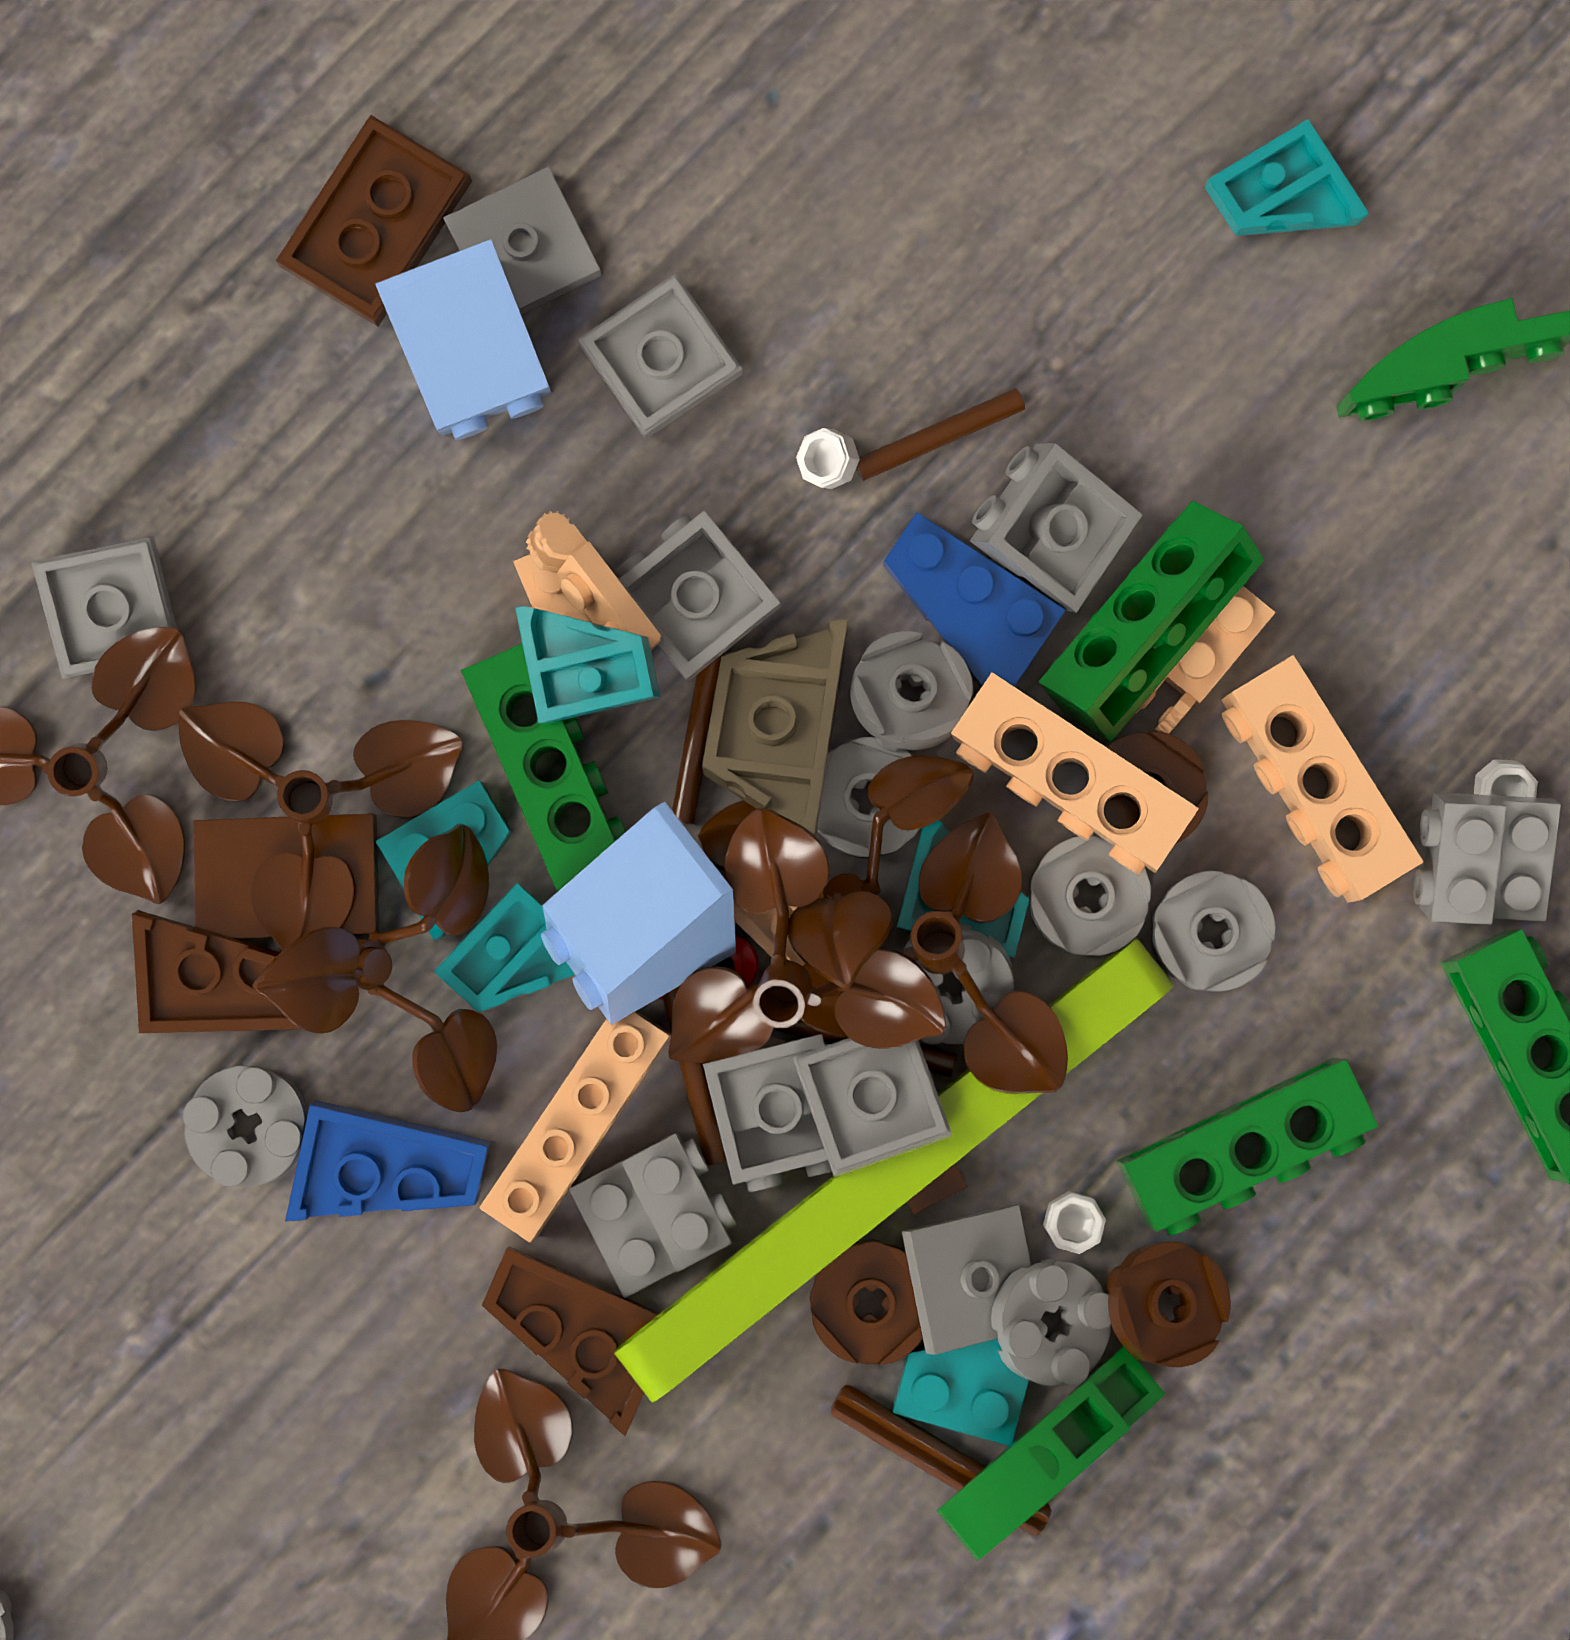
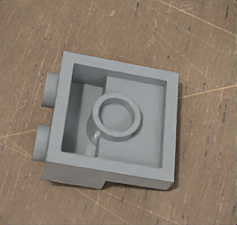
(1054, 524)
(697, 593)
(1486, 858)
(766, 1115)
(654, 1213)

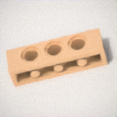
(1004, 708)
(1351, 794)
(574, 1124)

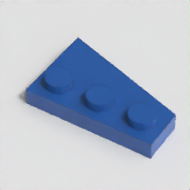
(972, 601)
(379, 1163)

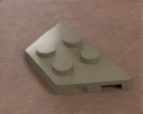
(777, 722)

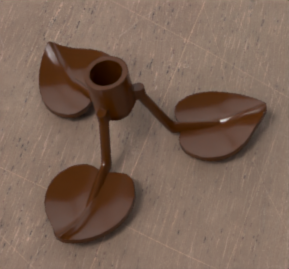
(237, 743)
(134, 845)
(976, 876)
(848, 918)
(321, 972)
(718, 1017)
(530, 1427)

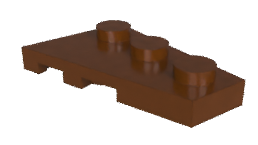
(199, 980)
(571, 1328)

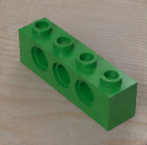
(1152, 620)
(496, 688)
(1479, 982)
(1340, 1125)

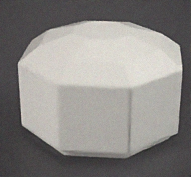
(827, 458)
(1505, 779)
(1074, 1222)

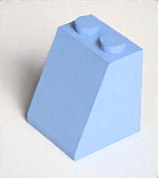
(465, 340)
(641, 917)

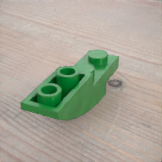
(1438, 359)
(1050, 1453)

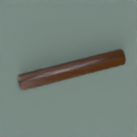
(916, 1445)

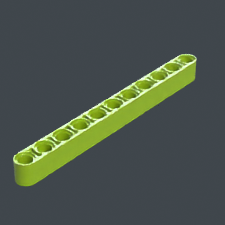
(858, 1201)

